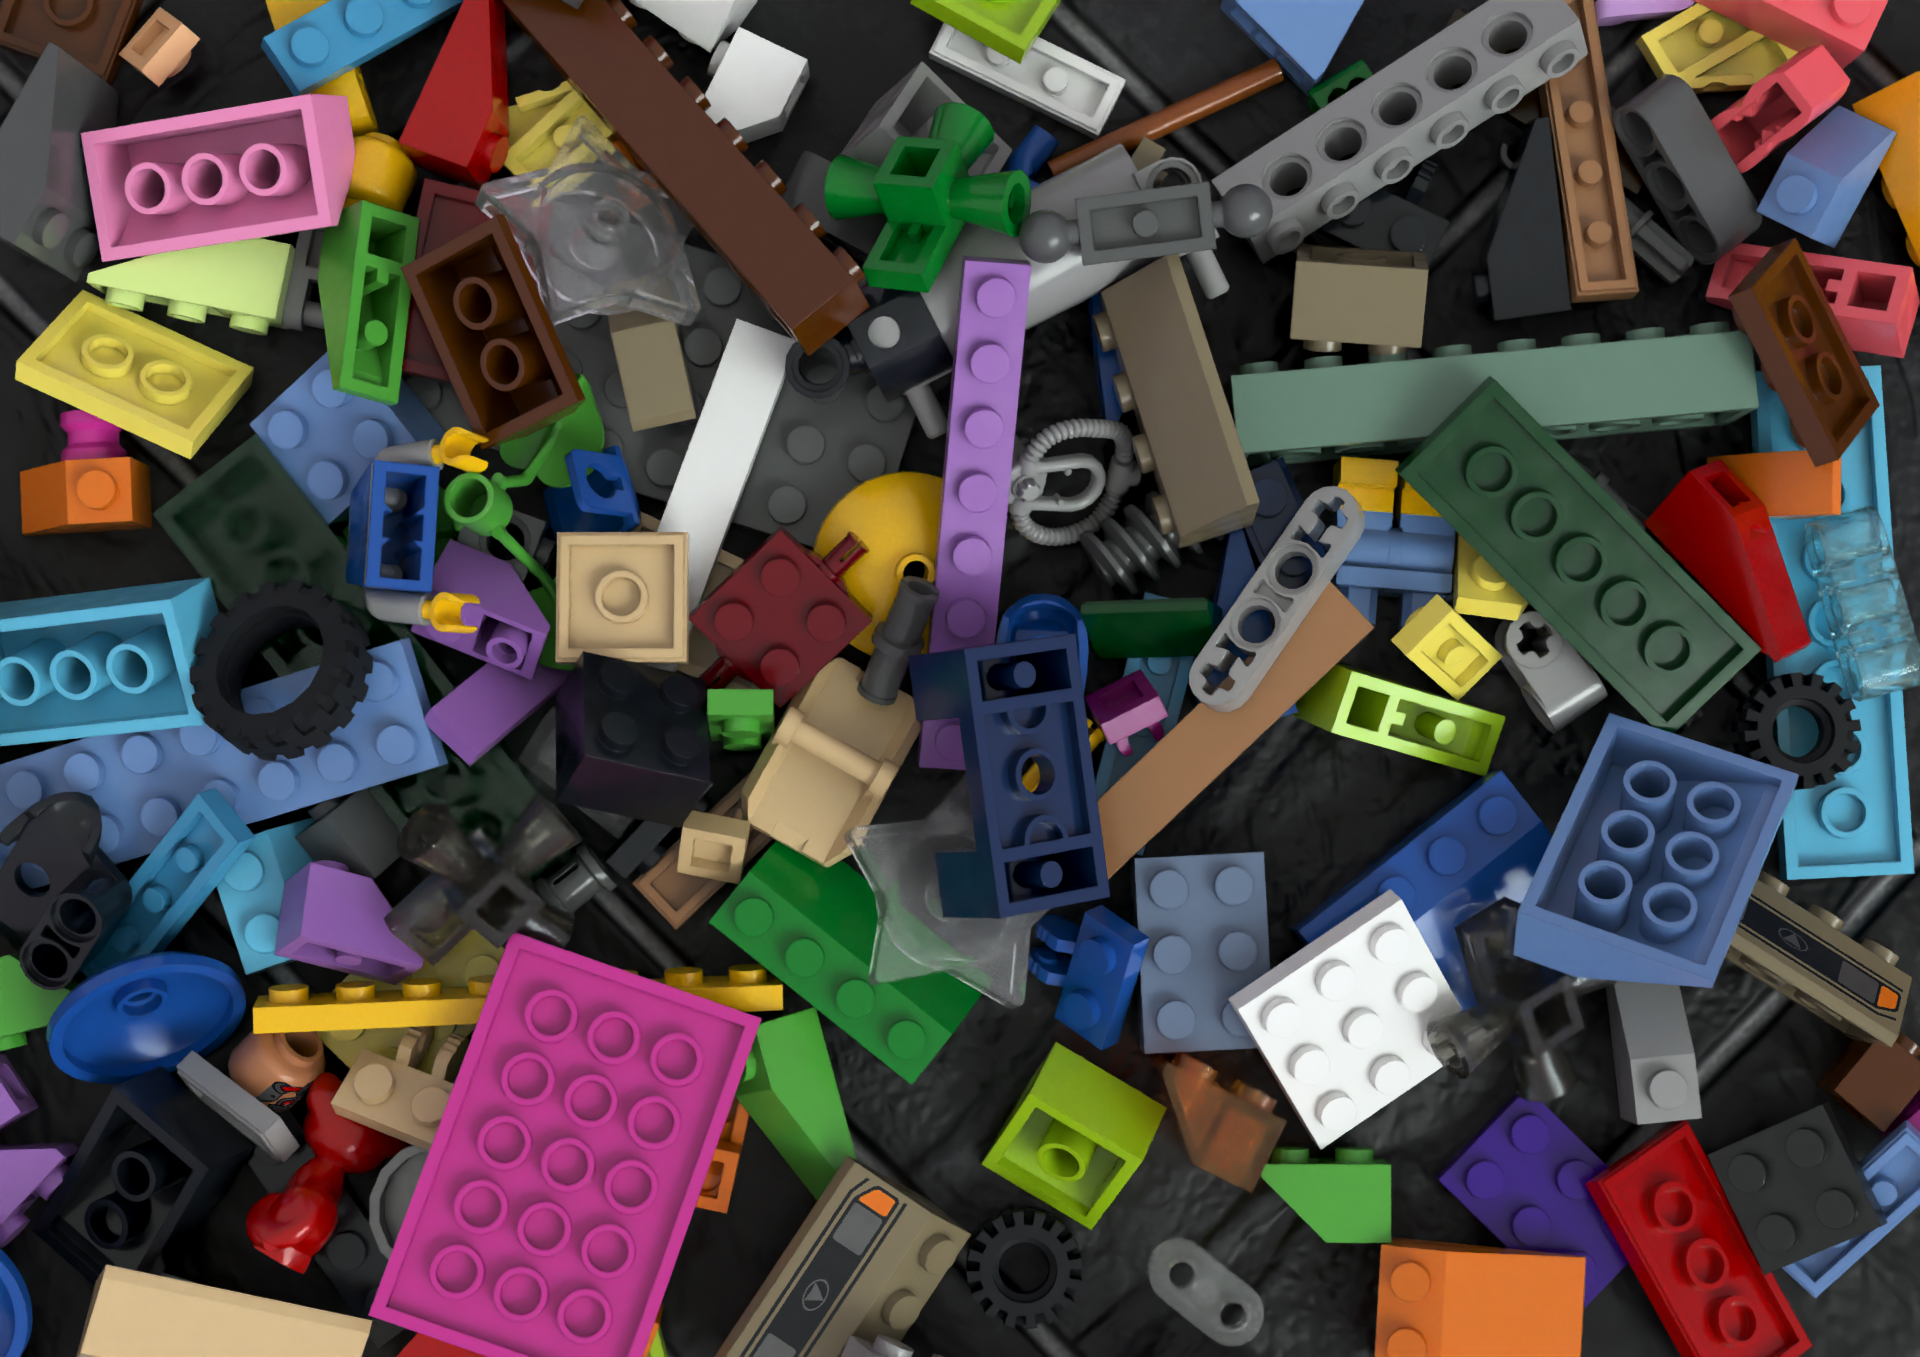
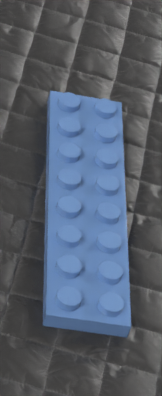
(154, 775)

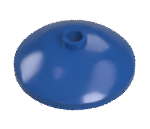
(145, 1016)

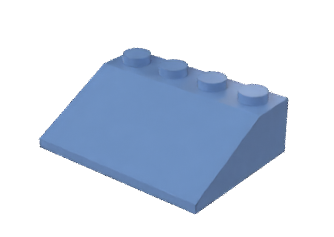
(1652, 859)

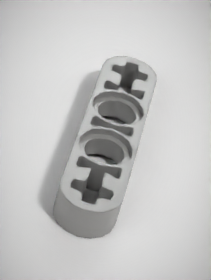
(1268, 594)

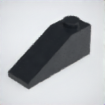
(1524, 247)

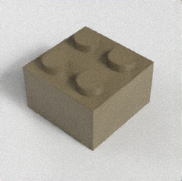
(1359, 298)

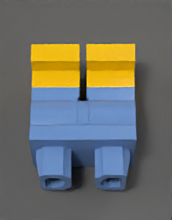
(1389, 561)

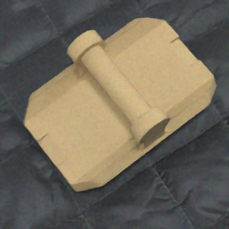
(828, 764)

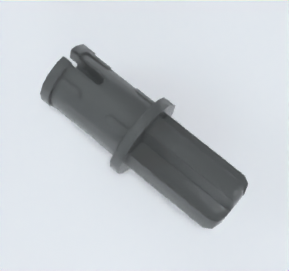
(1655, 246)

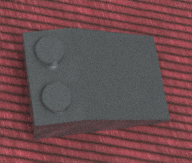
(43, 165)

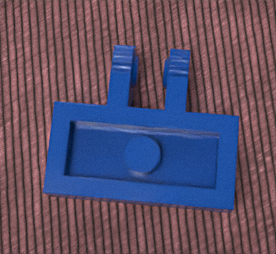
(1097, 977)

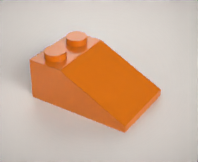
(1478, 1301)

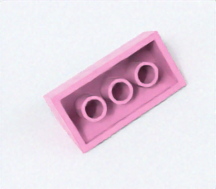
(220, 175)

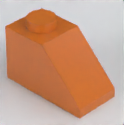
(86, 496)

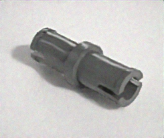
(897, 640)

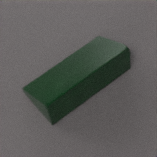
(1150, 626)

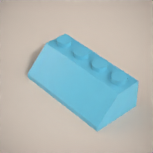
(102, 661)

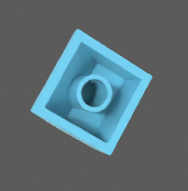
(254, 893)

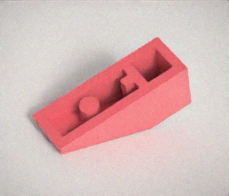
(1869, 298)

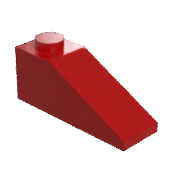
(464, 105)

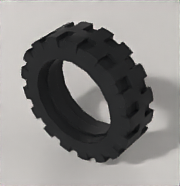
(243, 632)

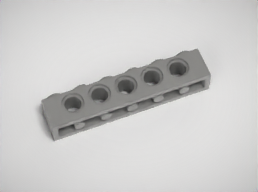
(1407, 88)

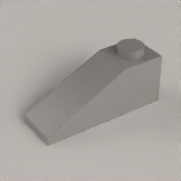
(1652, 1053)

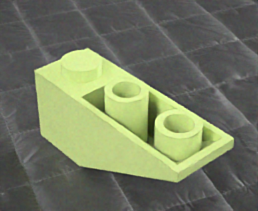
(224, 280)

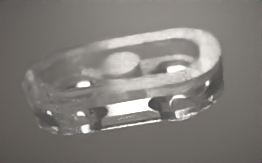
(1206, 1292)

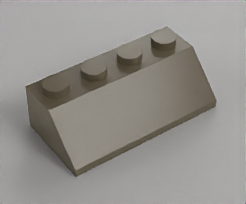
(1177, 404)

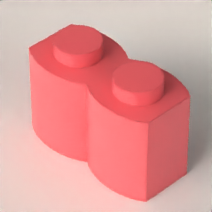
(1780, 106)

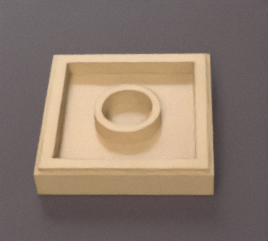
(623, 596)

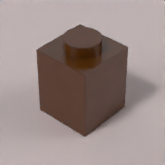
(1874, 1080)

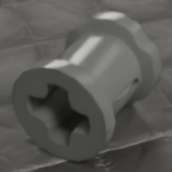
(576, 880)

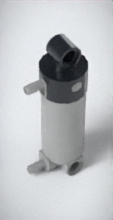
(911, 335)

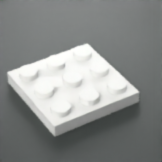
(1349, 1018)

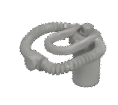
(1031, 470)

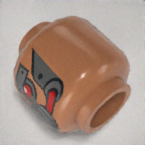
(277, 1066)

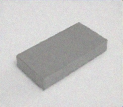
(237, 1107)

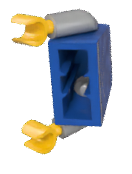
(396, 531)

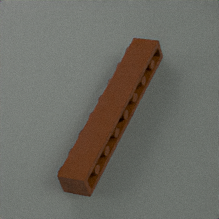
(699, 164)

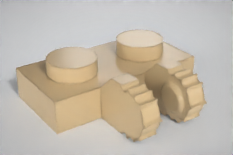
(398, 1096)

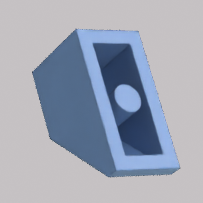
(1827, 175)

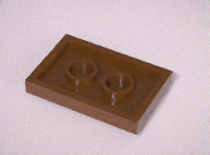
(1803, 352)

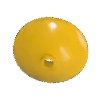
(899, 525)

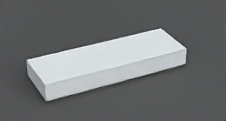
(1046, 80)

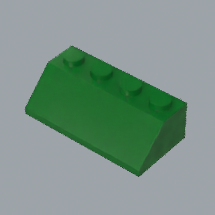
(818, 938)

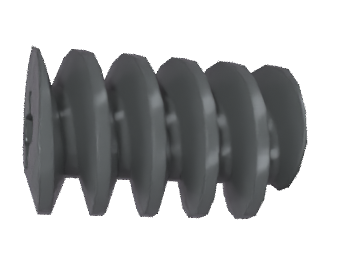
(1133, 548)

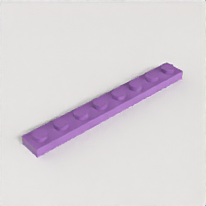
(976, 473)

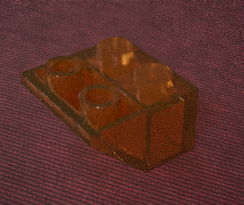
(1219, 1126)

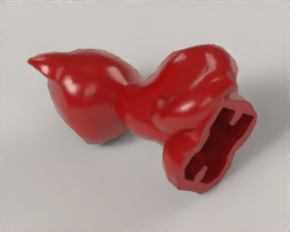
(302, 1217)

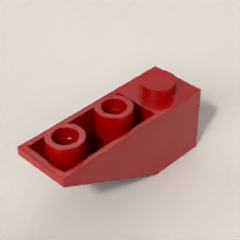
(1731, 549)

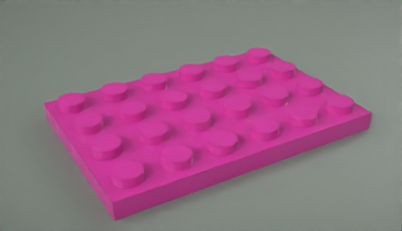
(565, 1161)

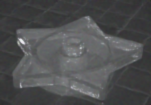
(597, 233)
(911, 928)

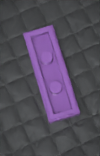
(490, 707)

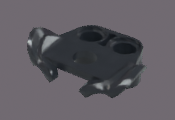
(86, 897)

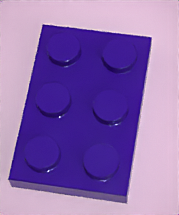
(1529, 1189)

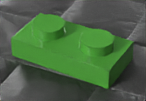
(741, 717)

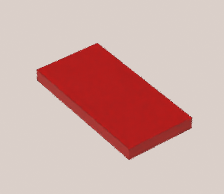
(1693, 1252)

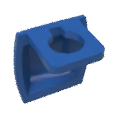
(596, 502)

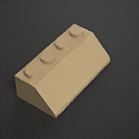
(171, 1317)

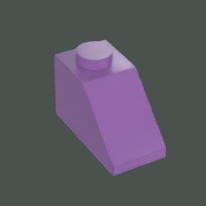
(339, 924)

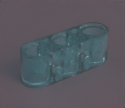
(1863, 603)

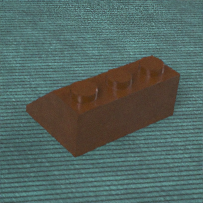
(494, 334)

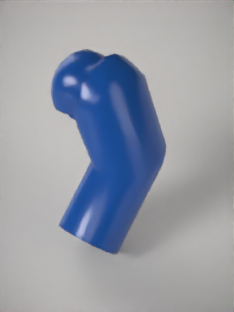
(1032, 153)

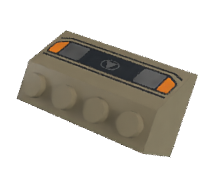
(1819, 966)
(851, 1269)

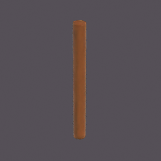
(1176, 115)

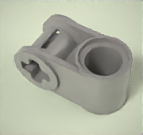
(1554, 678)

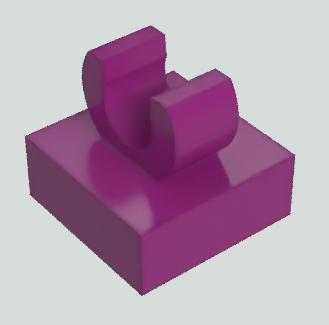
(1126, 709)

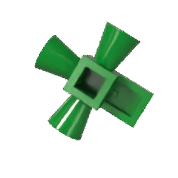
(927, 197)

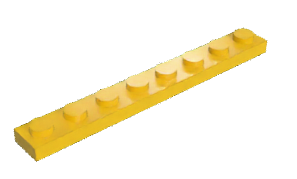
(428, 1004)

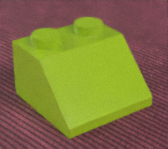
(1075, 1136)

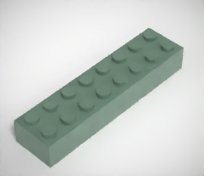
(1567, 388)

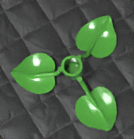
(487, 509)

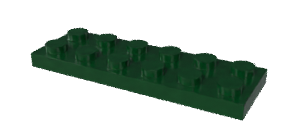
(1577, 557)

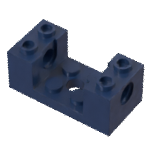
(1014, 706)

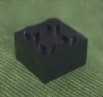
(631, 740)

